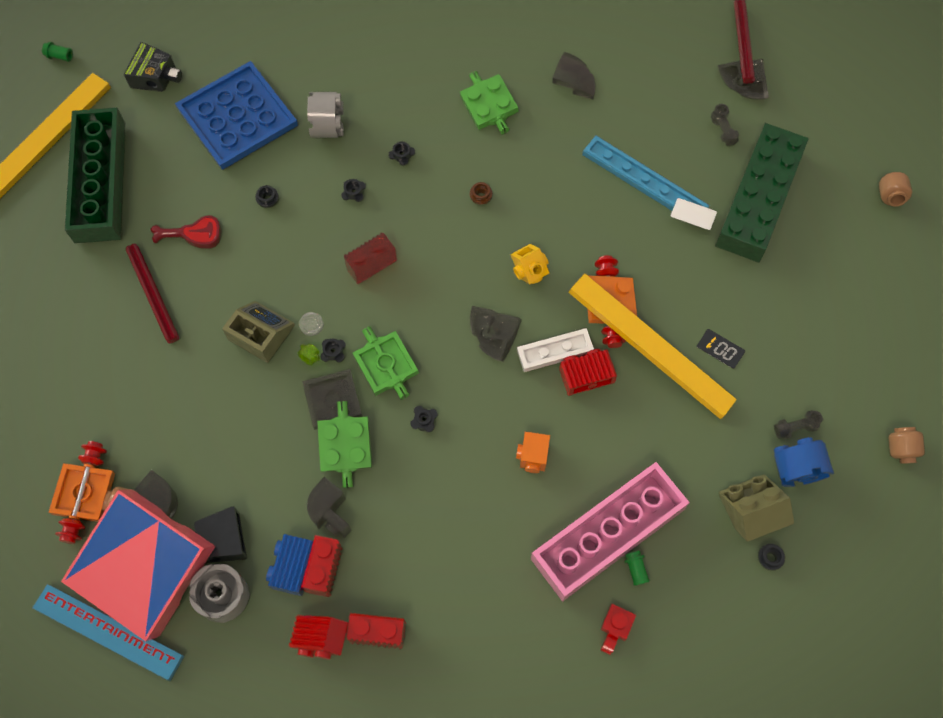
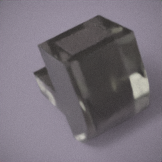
(159, 493)
(323, 503)

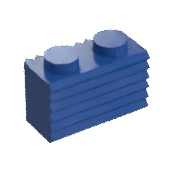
(289, 565)

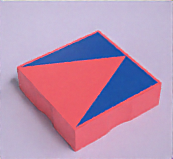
(137, 564)

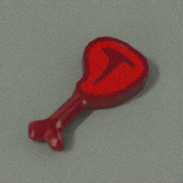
(203, 233)

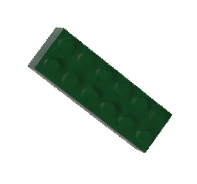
(95, 176)
(762, 193)

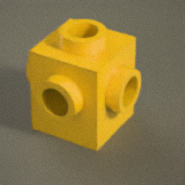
(530, 264)

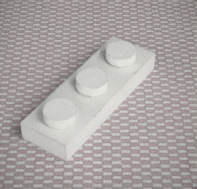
(554, 349)

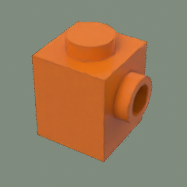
(533, 452)

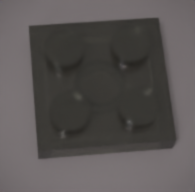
(326, 391)

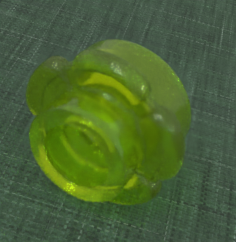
(308, 354)

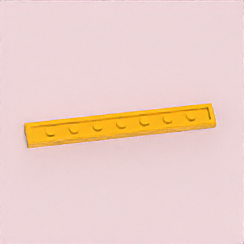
(49, 132)
(652, 346)

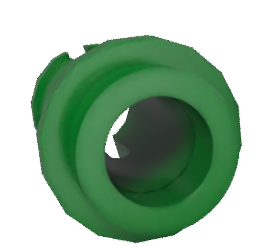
(51, 51)
(637, 568)

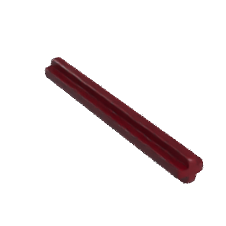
(744, 41)
(152, 293)

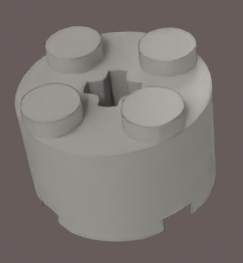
(325, 114)
(204, 596)

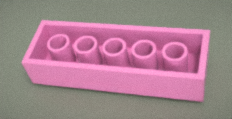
(609, 531)

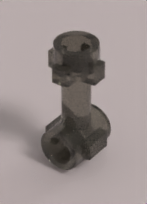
(719, 117)
(810, 423)

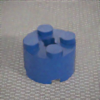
(803, 463)

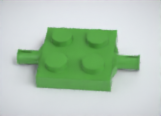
(489, 102)
(385, 363)
(344, 444)

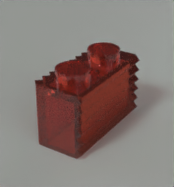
(370, 258)

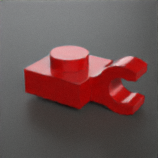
(617, 625)

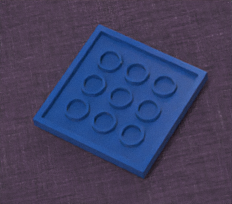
(236, 115)

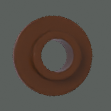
(481, 187)

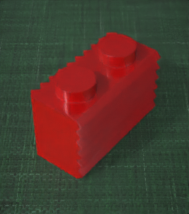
(587, 371)
(322, 566)
(376, 630)
(319, 636)

